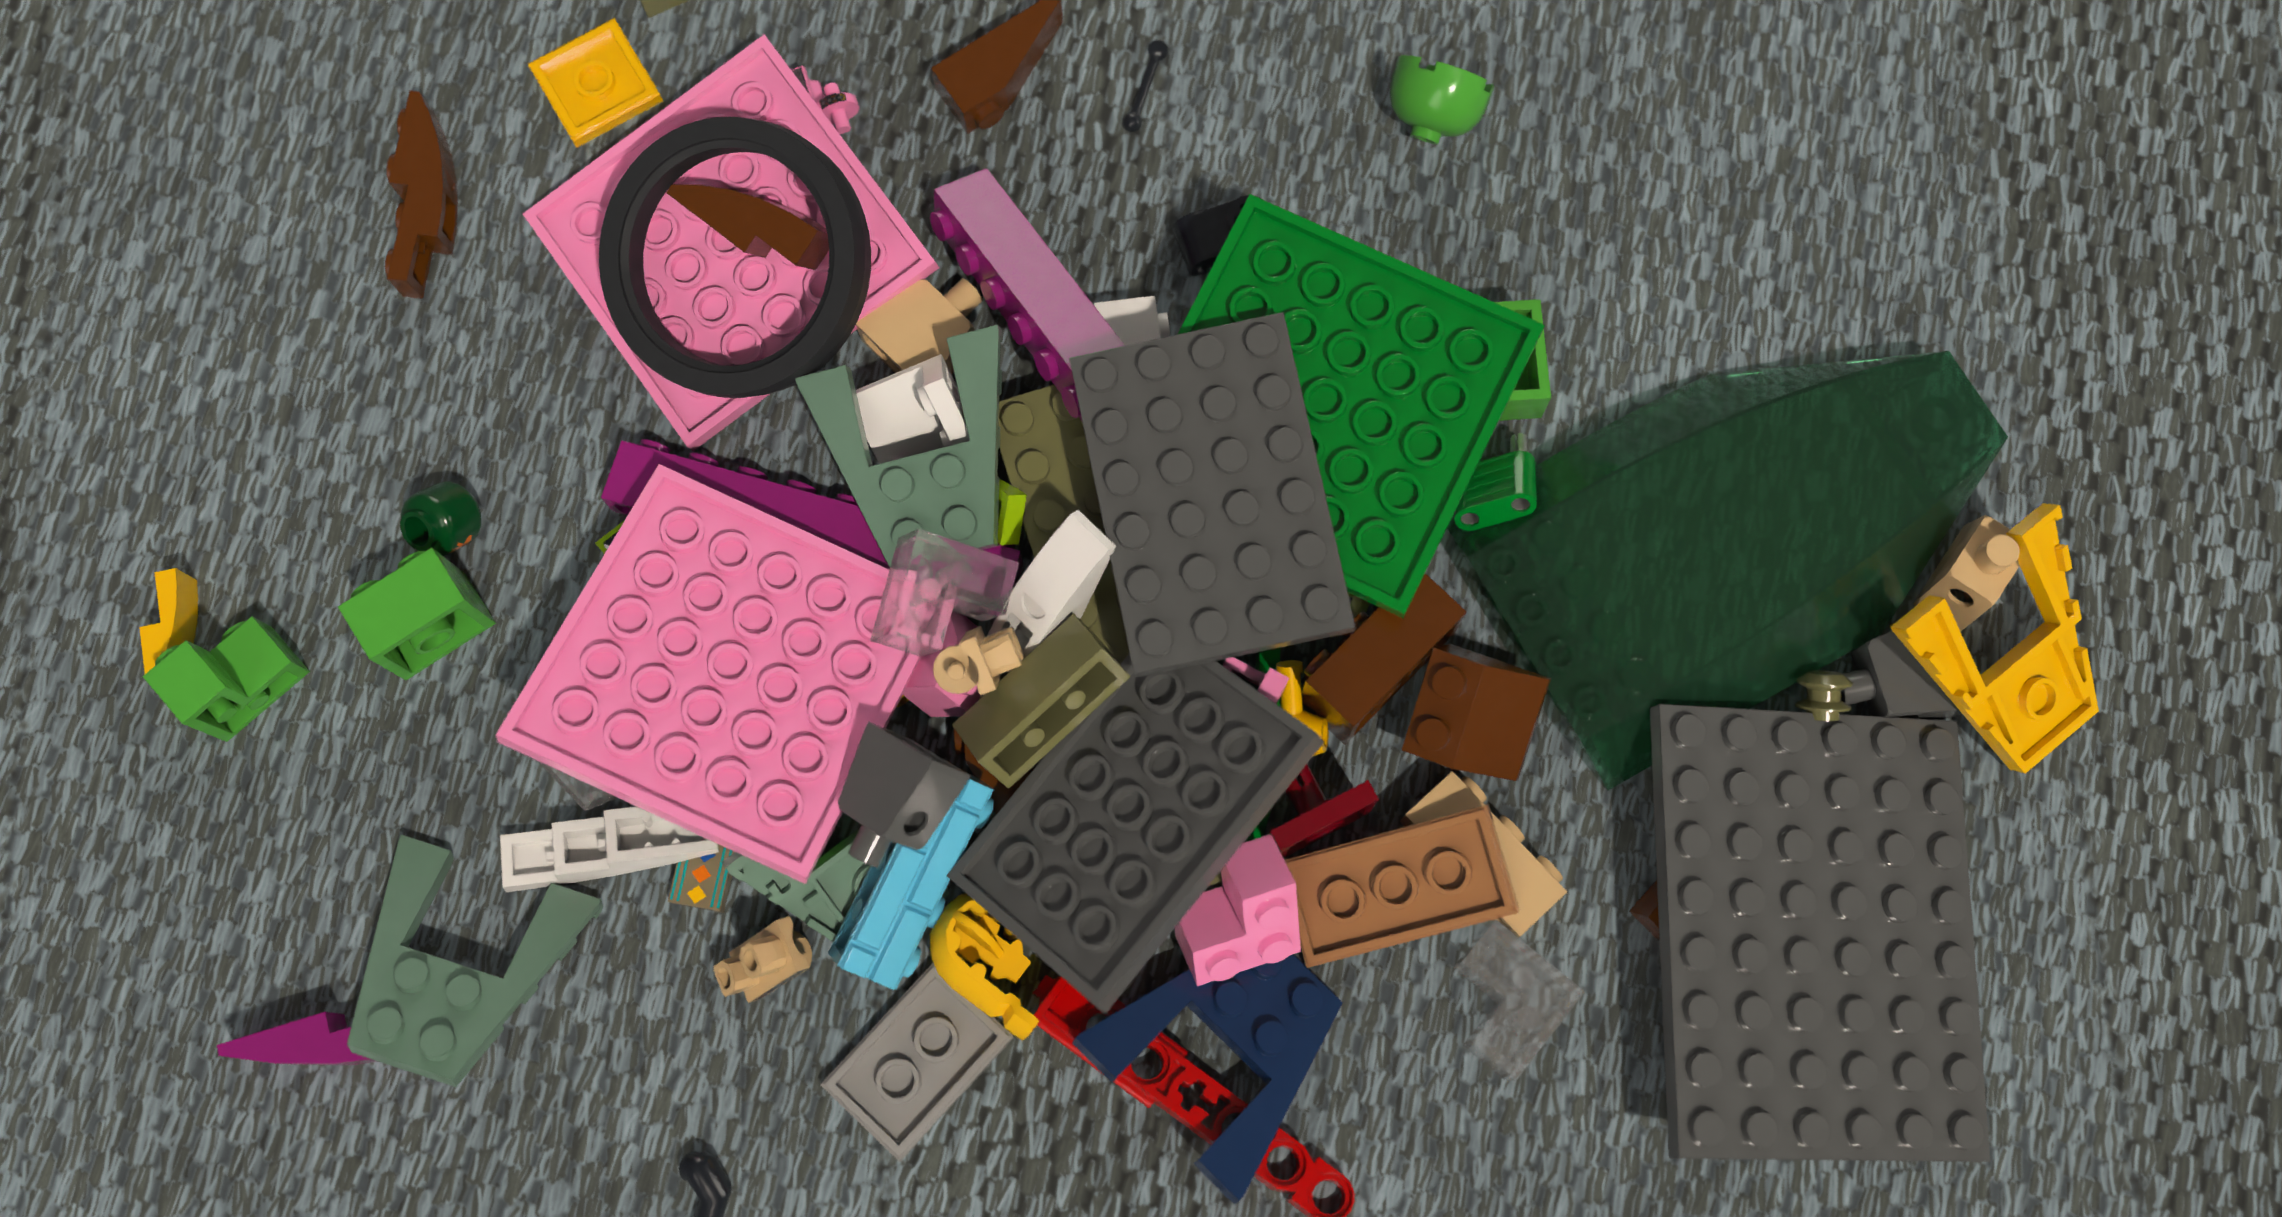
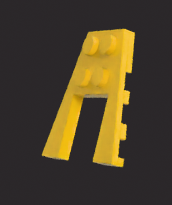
(2038, 687)

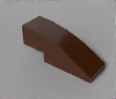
(756, 223)

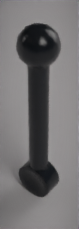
(1157, 51)

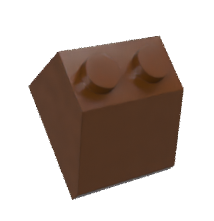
(1475, 713)

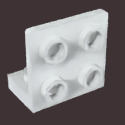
(912, 411)

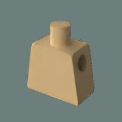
(918, 323)
(1977, 563)

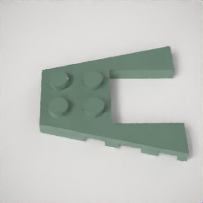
(939, 490)
(436, 1012)

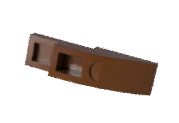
(427, 183)

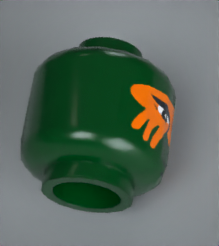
(440, 518)

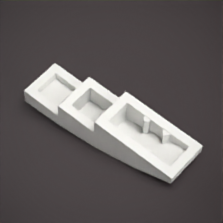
(596, 848)

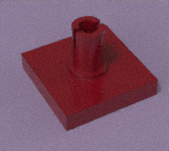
(1318, 815)

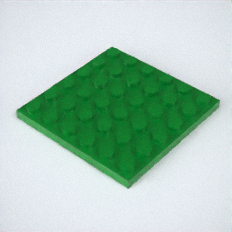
(1393, 381)

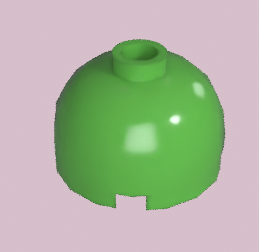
(1437, 98)

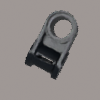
(1204, 234)

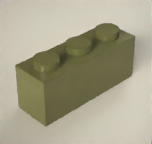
(1040, 701)

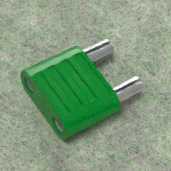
(1500, 489)

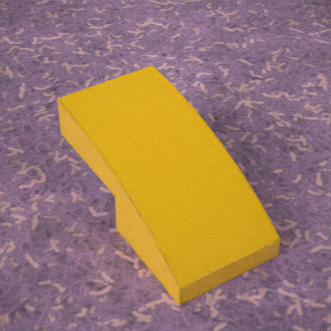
(178, 615)

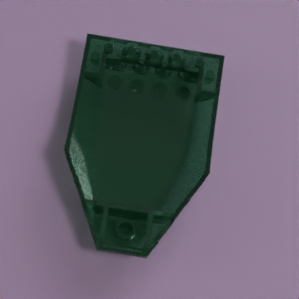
(1731, 538)

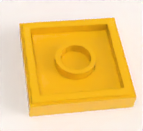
(595, 82)

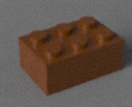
(1378, 659)

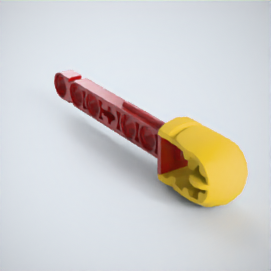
(1064, 1013)

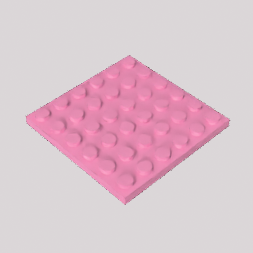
(700, 284)
(717, 674)

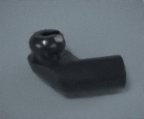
(708, 1182)

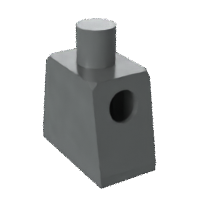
(1895, 683)
(896, 793)

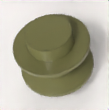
(1824, 694)

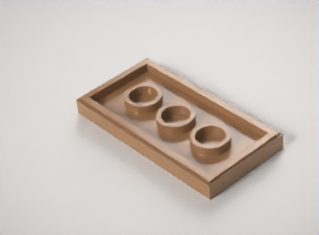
(1401, 886)

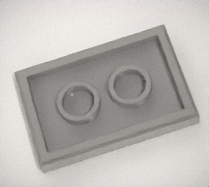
(916, 1063)

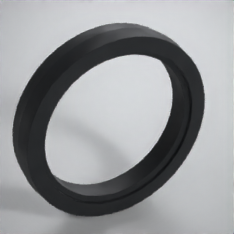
(624, 241)

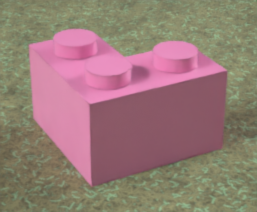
(1244, 920)

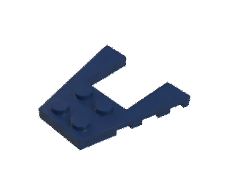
(1265, 1015)

